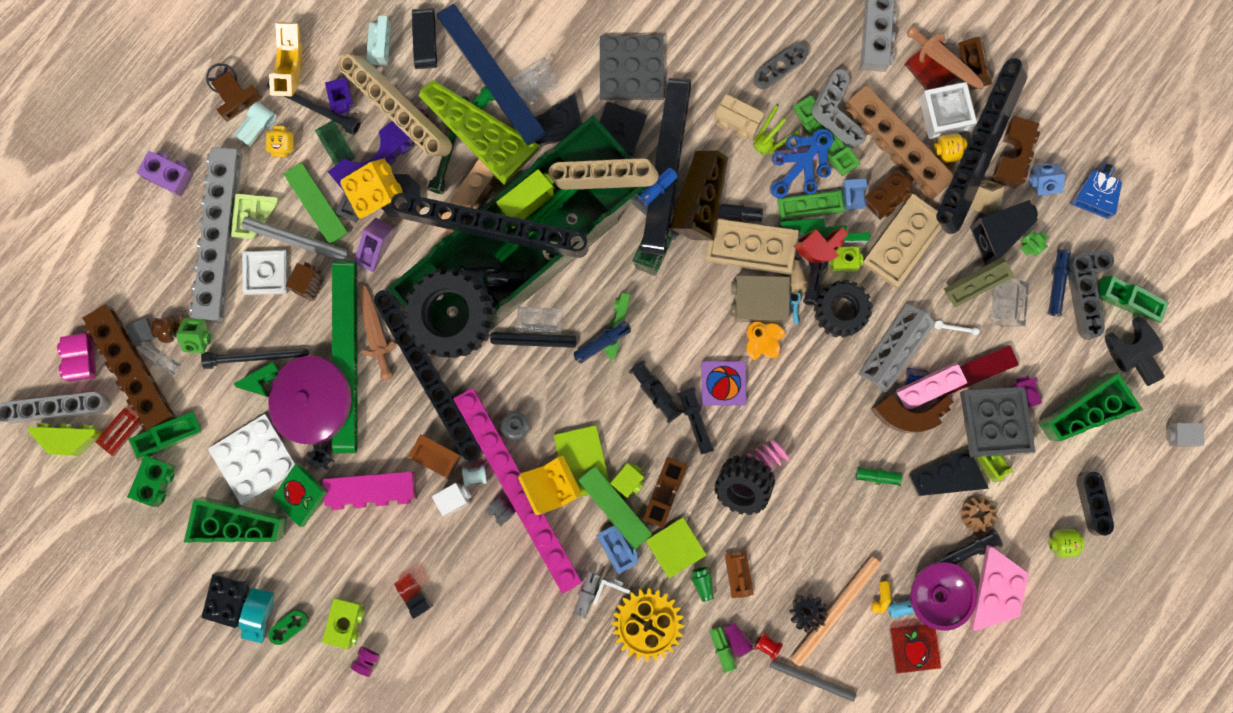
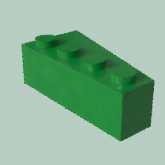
(228, 522)

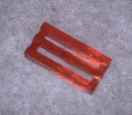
(131, 417)

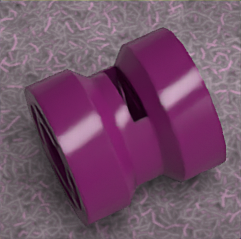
(365, 661)

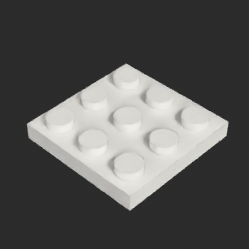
(253, 459)

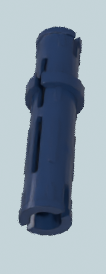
(1059, 282)
(607, 338)

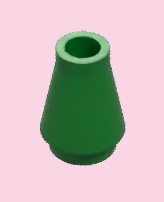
(702, 581)

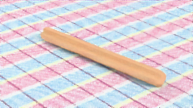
(836, 610)

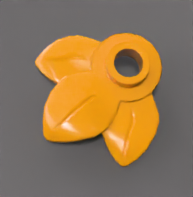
(766, 342)

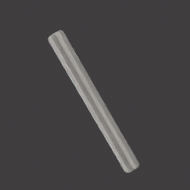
(294, 239)

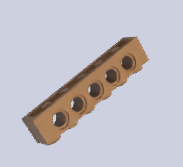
(899, 131)

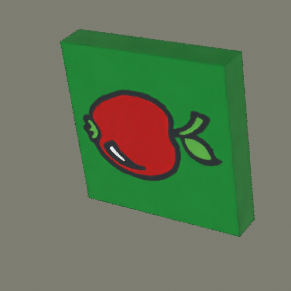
(299, 495)

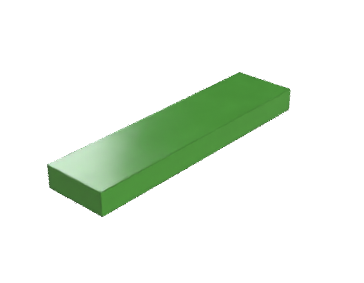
(316, 203)
(614, 507)

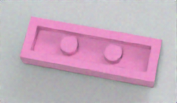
(931, 386)

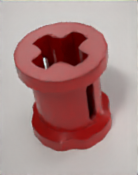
(768, 645)

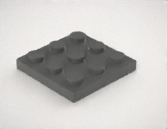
(631, 68)
(997, 422)

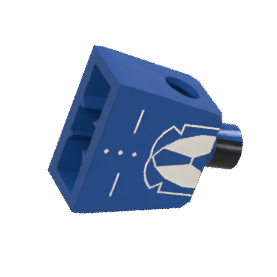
(1099, 192)

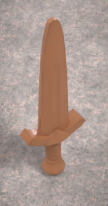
(939, 53)
(375, 334)

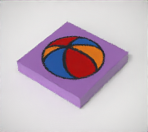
(723, 383)

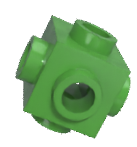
(193, 335)

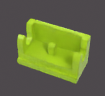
(995, 467)

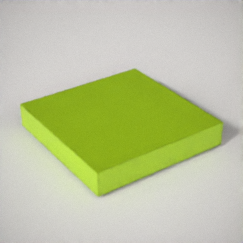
(675, 547)

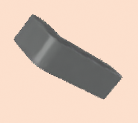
(1091, 295)

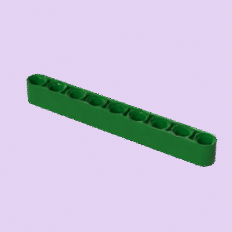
(346, 347)

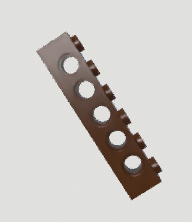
(94, 325)

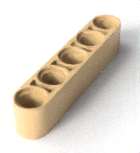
(610, 179)

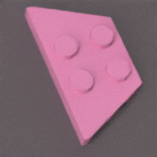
(999, 591)

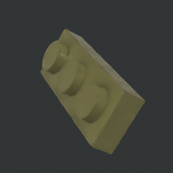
(979, 282)

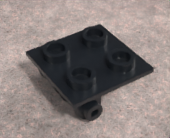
(225, 600)

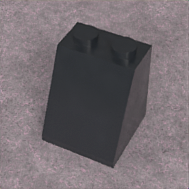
(1002, 229)

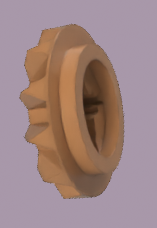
(970, 508)

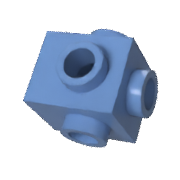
(1047, 179)

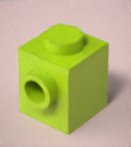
(847, 261)
(628, 480)

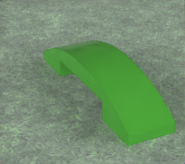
(838, 155)

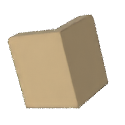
(988, 197)

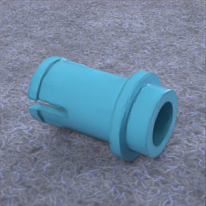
(900, 609)

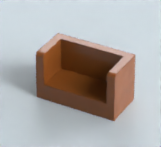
(434, 456)

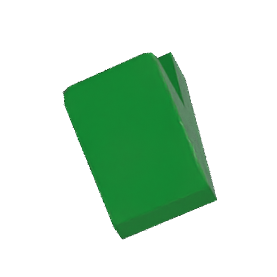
(254, 381)

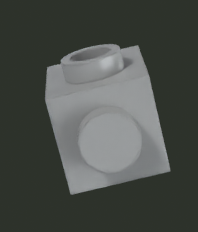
(1185, 434)

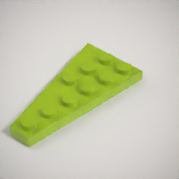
(484, 135)

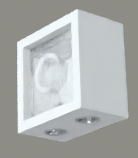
(947, 110)

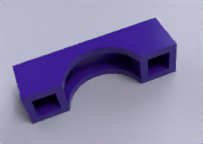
(392, 144)

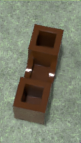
(1022, 135)
(664, 492)

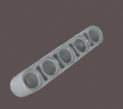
(63, 407)

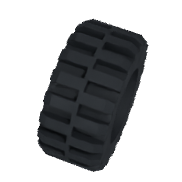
(420, 307)

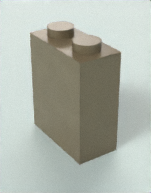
(760, 299)

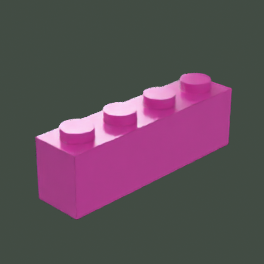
(370, 489)

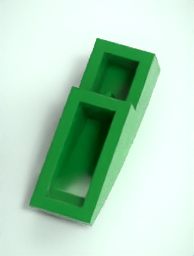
(1132, 298)
(164, 436)

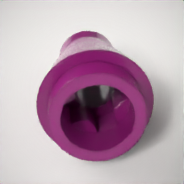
(738, 640)

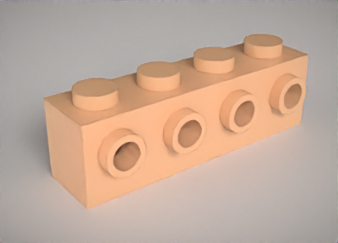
(473, 189)

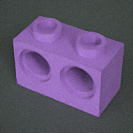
(164, 174)

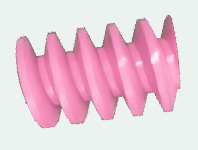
(770, 454)

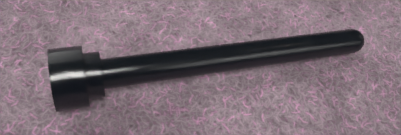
(350, 124)
(211, 359)

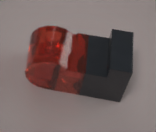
(412, 595)

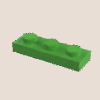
(620, 306)

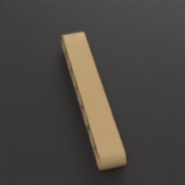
(358, 68)

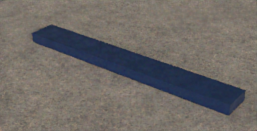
(491, 75)

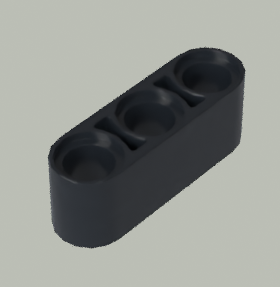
(424, 38)
(1103, 511)

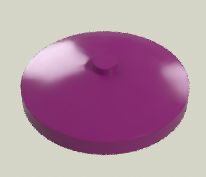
(309, 400)

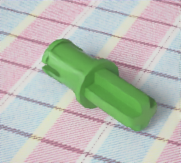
(722, 649)

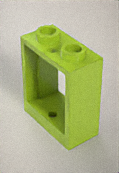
(527, 196)

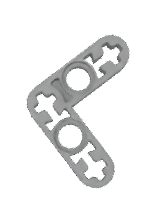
(854, 135)

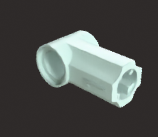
(257, 120)

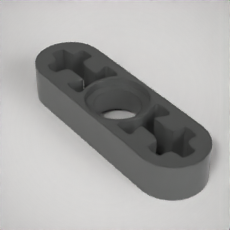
(779, 75)

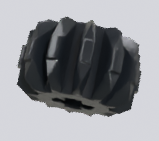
(806, 621)

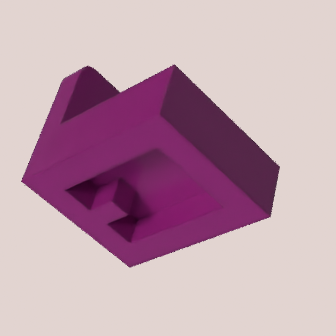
(1032, 393)

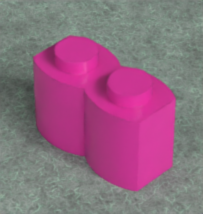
(77, 357)

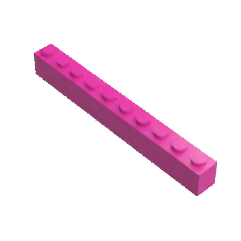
(507, 474)

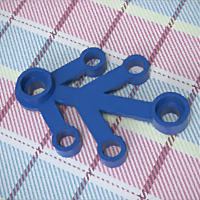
(804, 161)

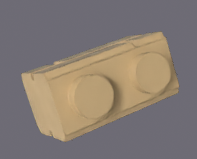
(738, 117)

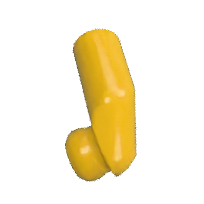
(885, 598)

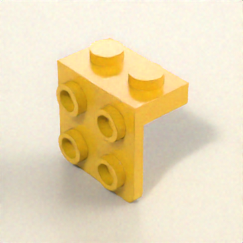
(370, 187)
(550, 486)

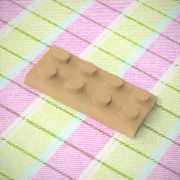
(903, 241)
(753, 246)

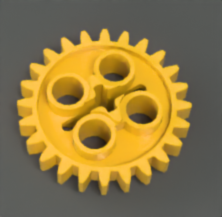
(659, 607)

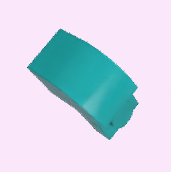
(255, 615)

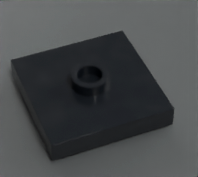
(623, 125)

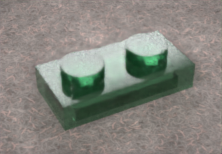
(334, 142)

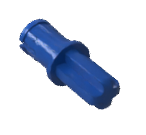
(662, 183)

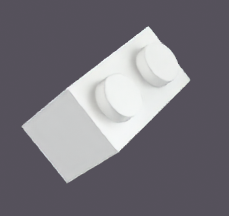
(452, 499)

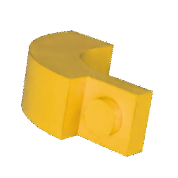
(287, 69)

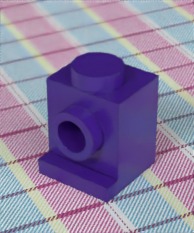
(337, 89)

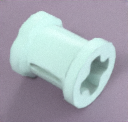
(474, 475)

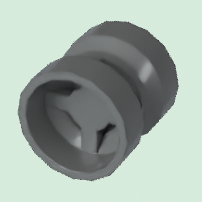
(501, 511)

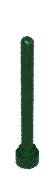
(437, 184)

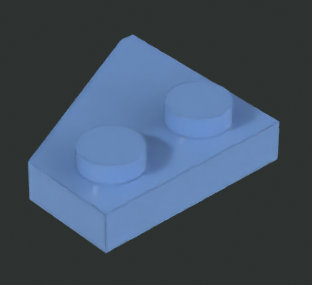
(617, 549)

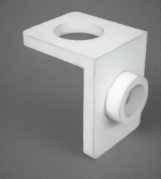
(613, 583)

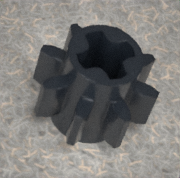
(315, 454)

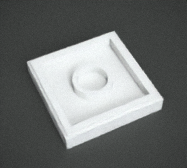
(264, 272)

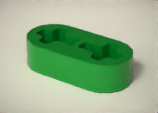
(285, 623)

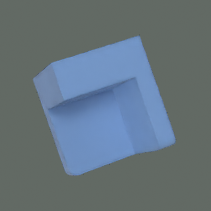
(853, 193)

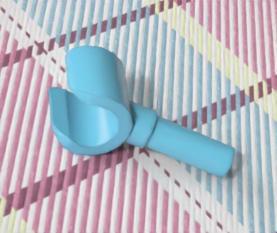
(794, 305)

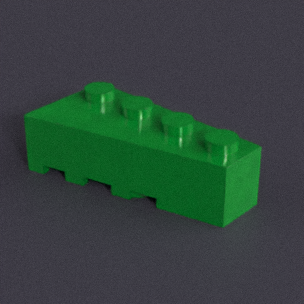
(1091, 408)

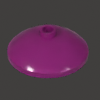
(956, 600)

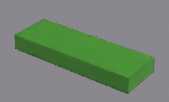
(810, 205)

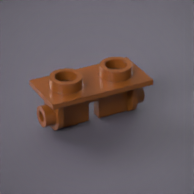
(739, 574)

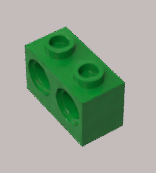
(146, 478)

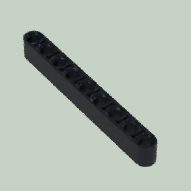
(667, 156)
(978, 157)
(481, 218)
(432, 386)

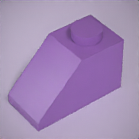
(373, 244)

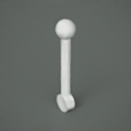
(939, 325)

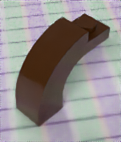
(901, 420)

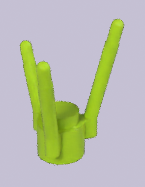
(764, 143)

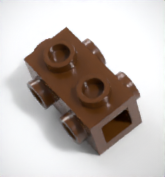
(889, 194)

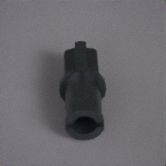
(741, 212)

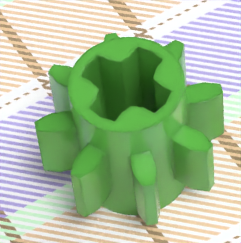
(1034, 243)

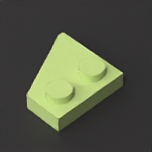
(253, 207)

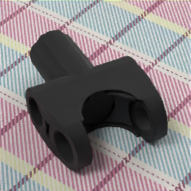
(1139, 353)

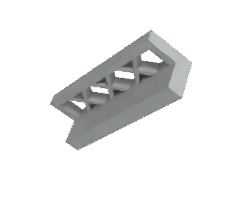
(901, 349)

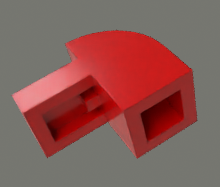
(817, 249)

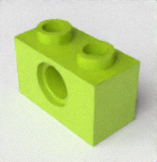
(333, 633)

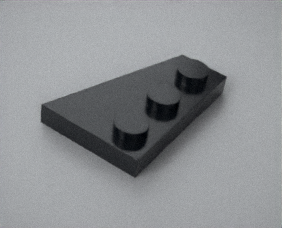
(559, 121)
(949, 476)

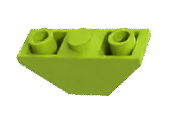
(65, 439)

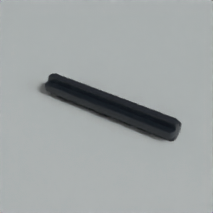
(525, 339)

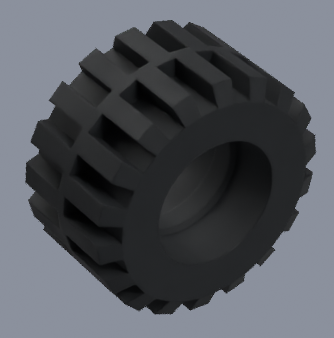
(859, 301)
(744, 484)

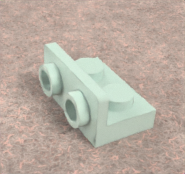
(379, 42)

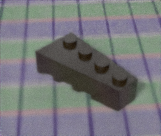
(701, 196)

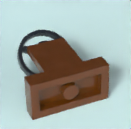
(232, 94)

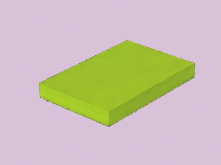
(582, 452)

